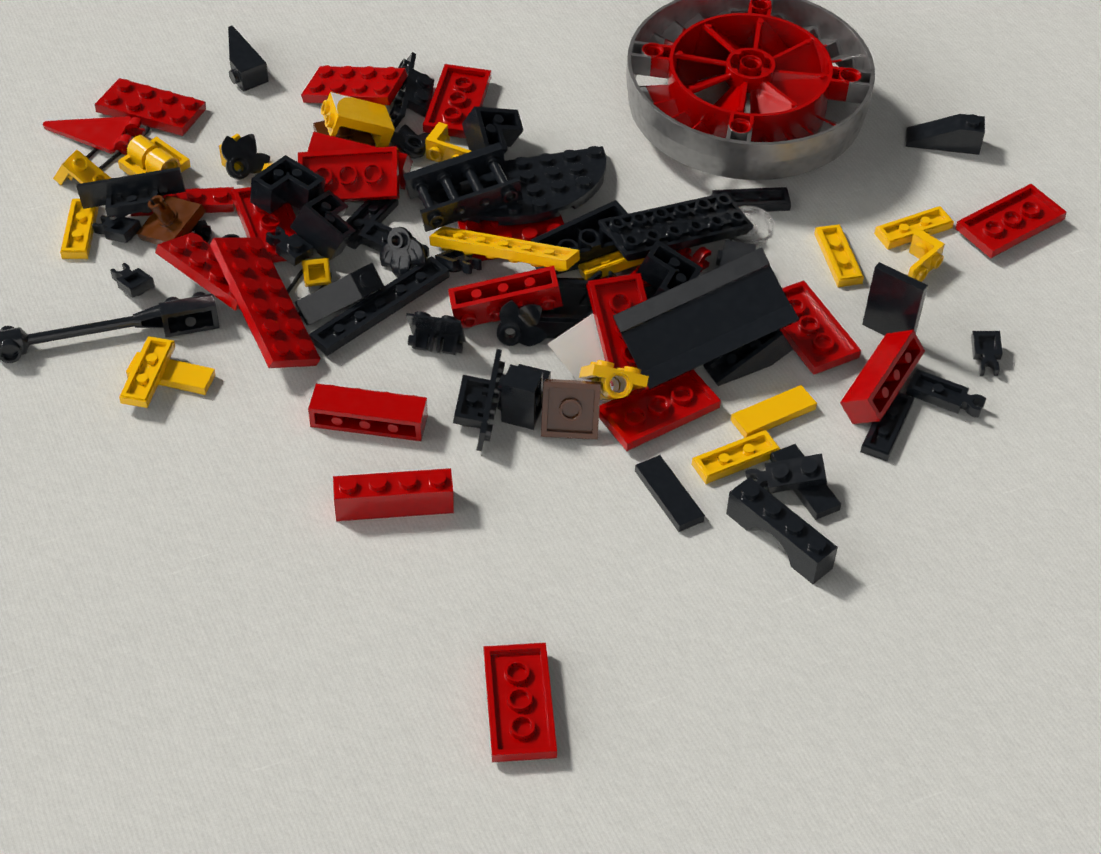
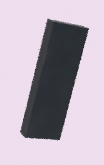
(764, 198)
(369, 211)
(884, 433)
(669, 493)
(817, 499)

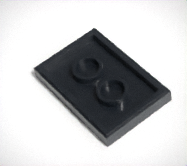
(893, 301)

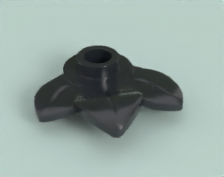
(410, 142)
(243, 153)
(401, 255)
(523, 321)

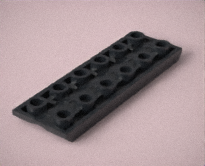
(677, 225)

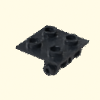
(446, 328)

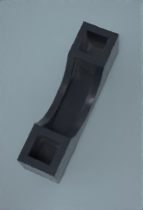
(806, 548)

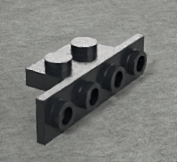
(413, 94)
(130, 193)
(475, 401)

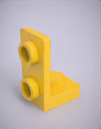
(438, 145)
(79, 168)
(929, 252)

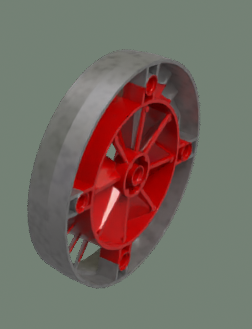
(764, 49)

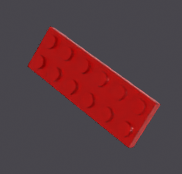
(265, 302)

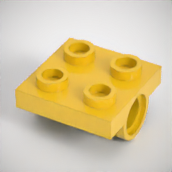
(150, 156)
(624, 379)

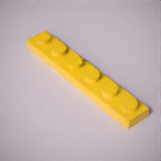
(505, 248)

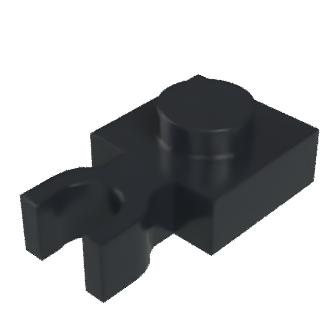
(119, 230)
(291, 248)
(458, 261)
(132, 282)
(988, 348)

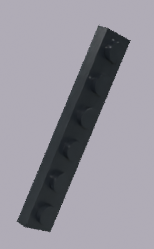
(379, 306)

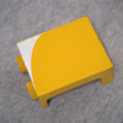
(358, 115)

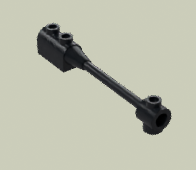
(174, 315)

